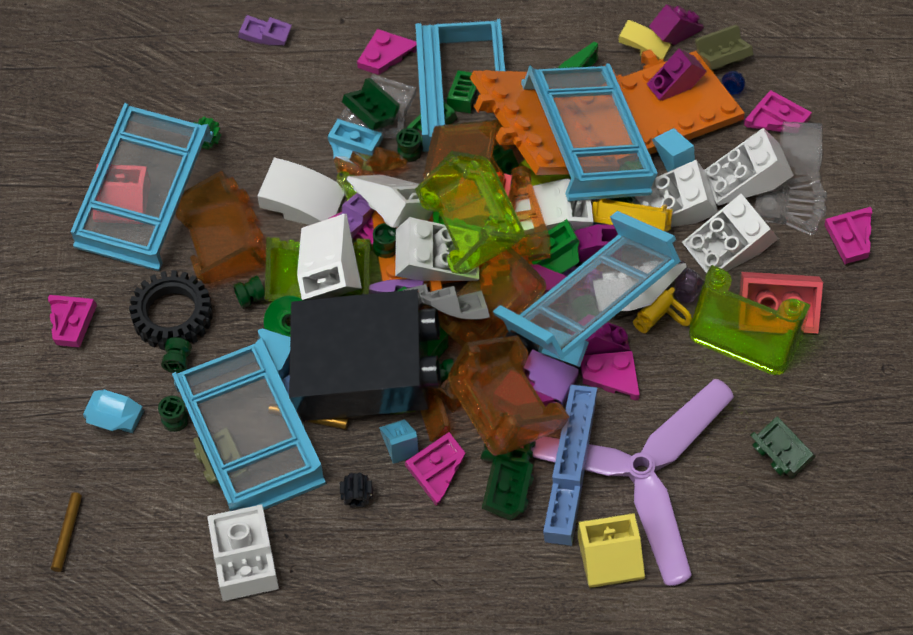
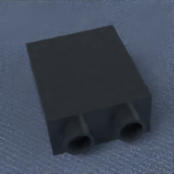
(362, 355)

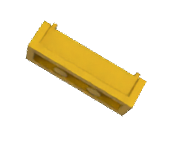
(654, 216)

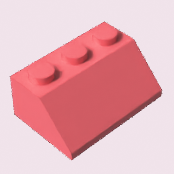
(775, 288)

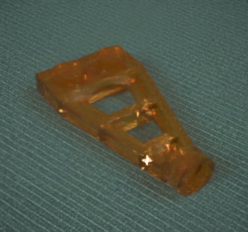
(537, 244)

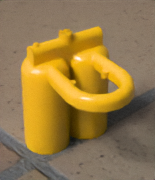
(649, 315)

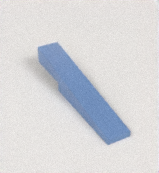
(570, 466)

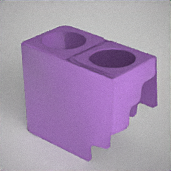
(550, 376)

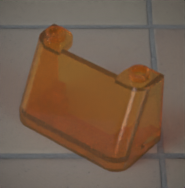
(505, 282)
(500, 396)

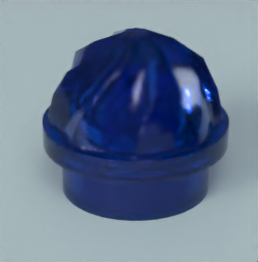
(733, 82)

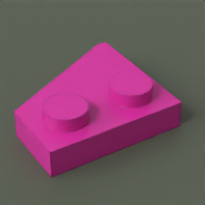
(851, 234)

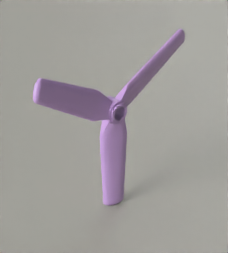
(649, 492)

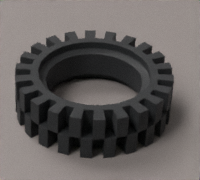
(166, 285)

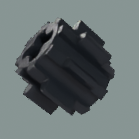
(356, 490)

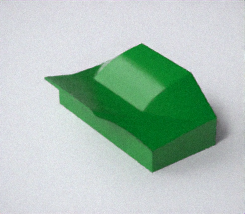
(563, 248)

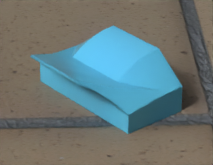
(349, 137)
(113, 411)

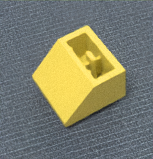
(611, 550)

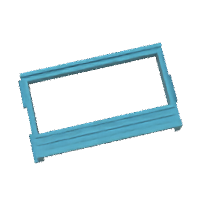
(429, 64)

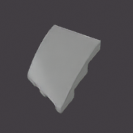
(446, 300)

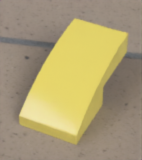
(643, 39)

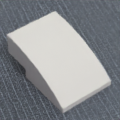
(299, 193)
(242, 552)

